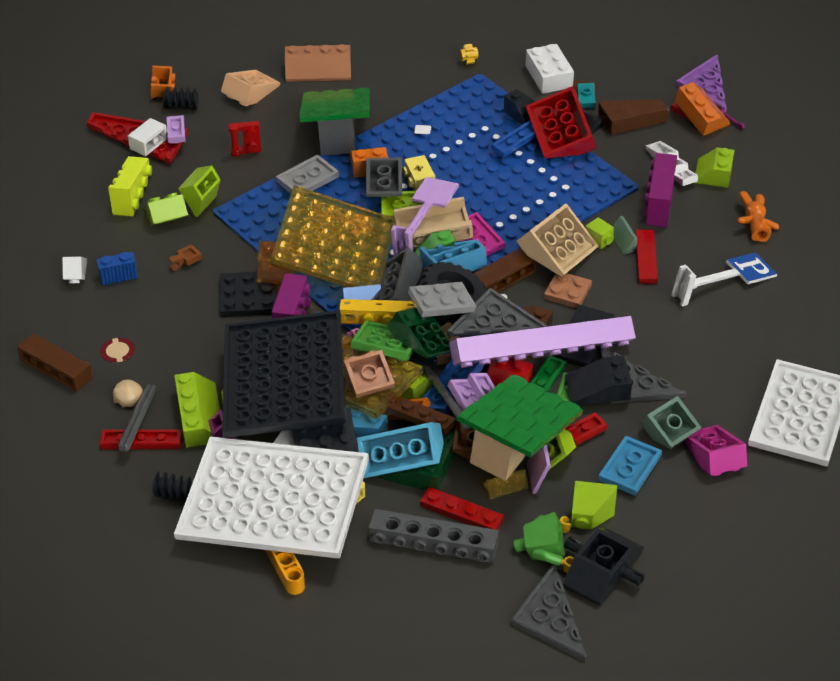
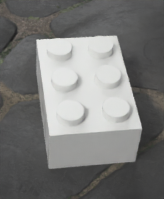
(549, 68)

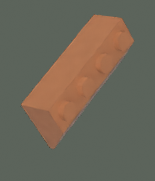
(317, 63)

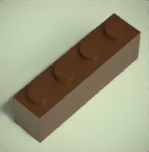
(507, 270)
(55, 362)

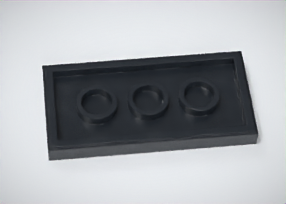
(582, 357)

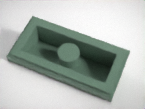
(624, 236)

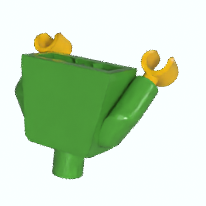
(545, 540)

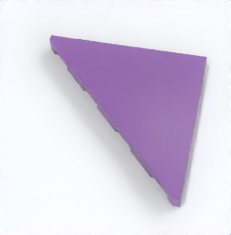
(709, 78)

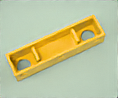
(363, 310)

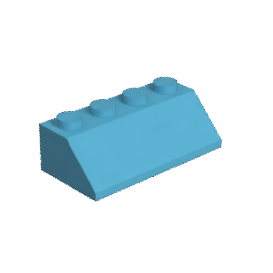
(402, 449)

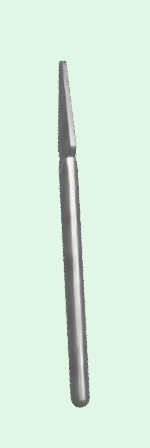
(444, 393)

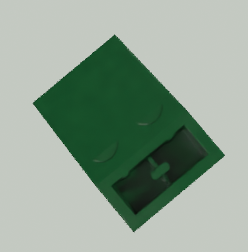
(419, 333)

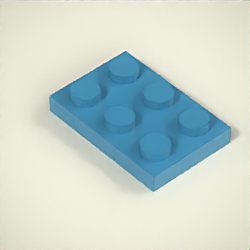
(630, 465)

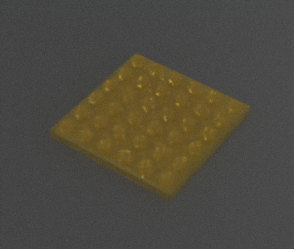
(333, 239)

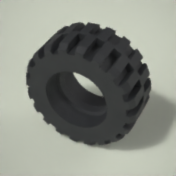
(448, 273)

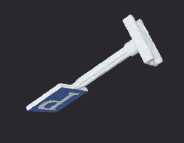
(748, 267)

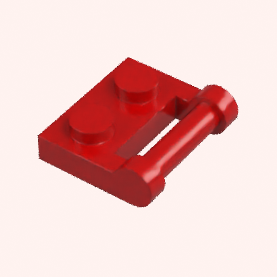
(251, 138)

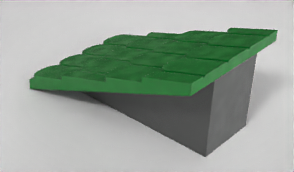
(336, 116)

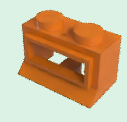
(161, 74)

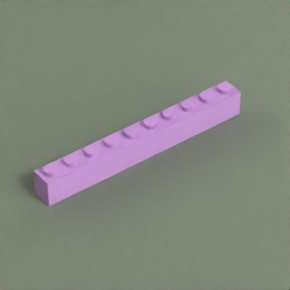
(541, 340)

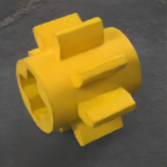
(469, 54)

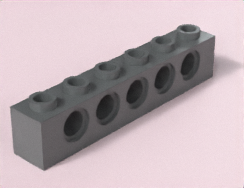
(433, 535)

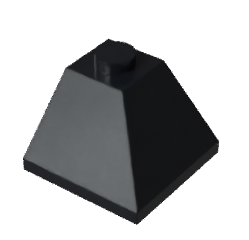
(515, 106)

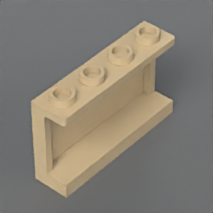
(437, 219)

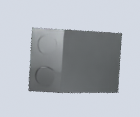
(383, 177)

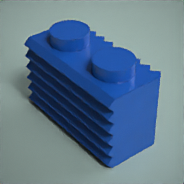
(117, 268)

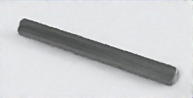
(137, 418)

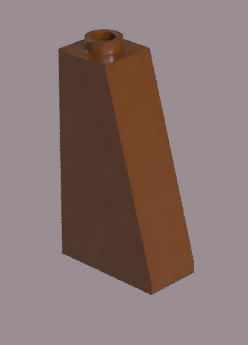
(632, 114)

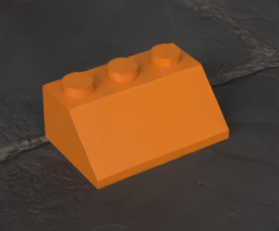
(700, 109)

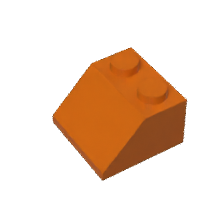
(358, 159)

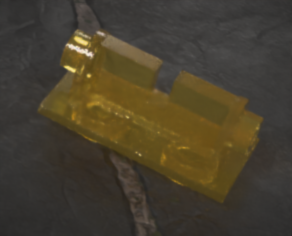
(498, 487)

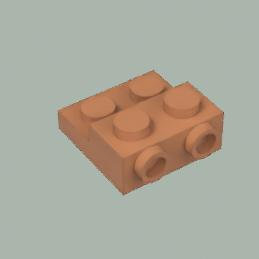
(368, 373)

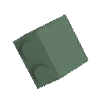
(670, 423)

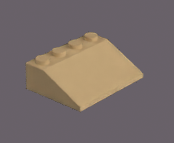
(558, 241)

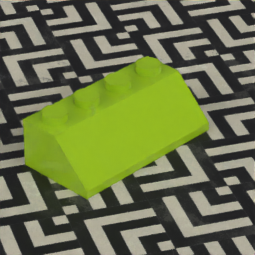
(197, 405)

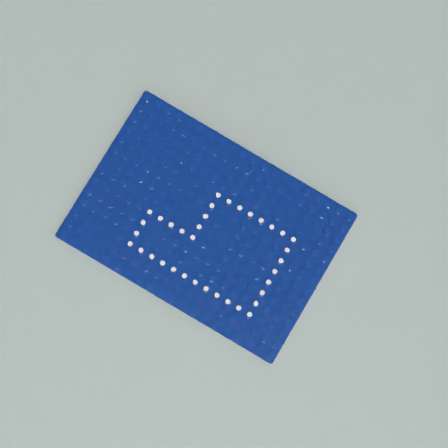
(464, 122)

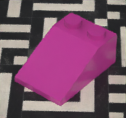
(717, 450)

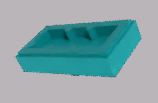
(586, 95)

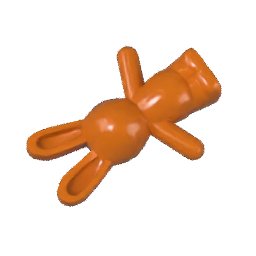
(755, 216)

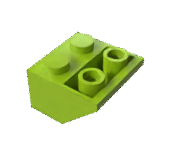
(200, 188)
(166, 209)

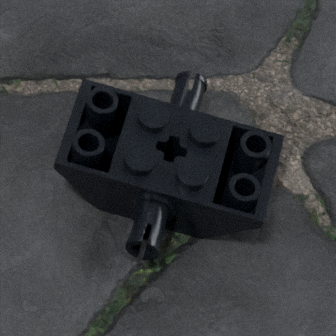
(601, 564)

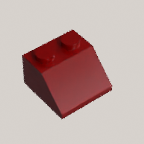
(501, 371)

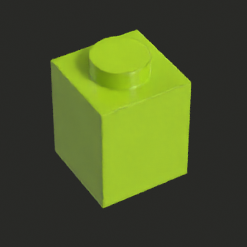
(601, 232)

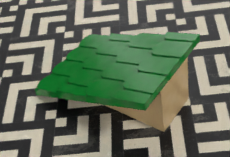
(515, 423)

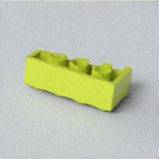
(129, 186)

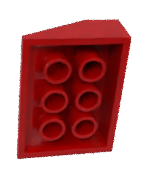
(561, 125)

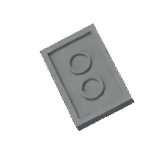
(308, 174)
(441, 299)

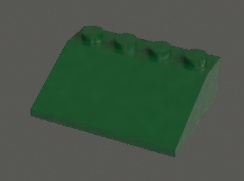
(429, 475)

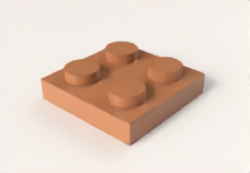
(568, 290)

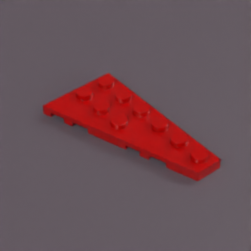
(120, 127)

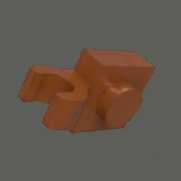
(186, 255)

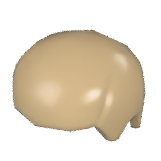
(127, 393)

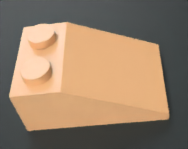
(248, 86)

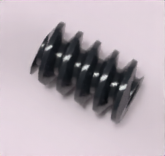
(180, 98)
(171, 487)

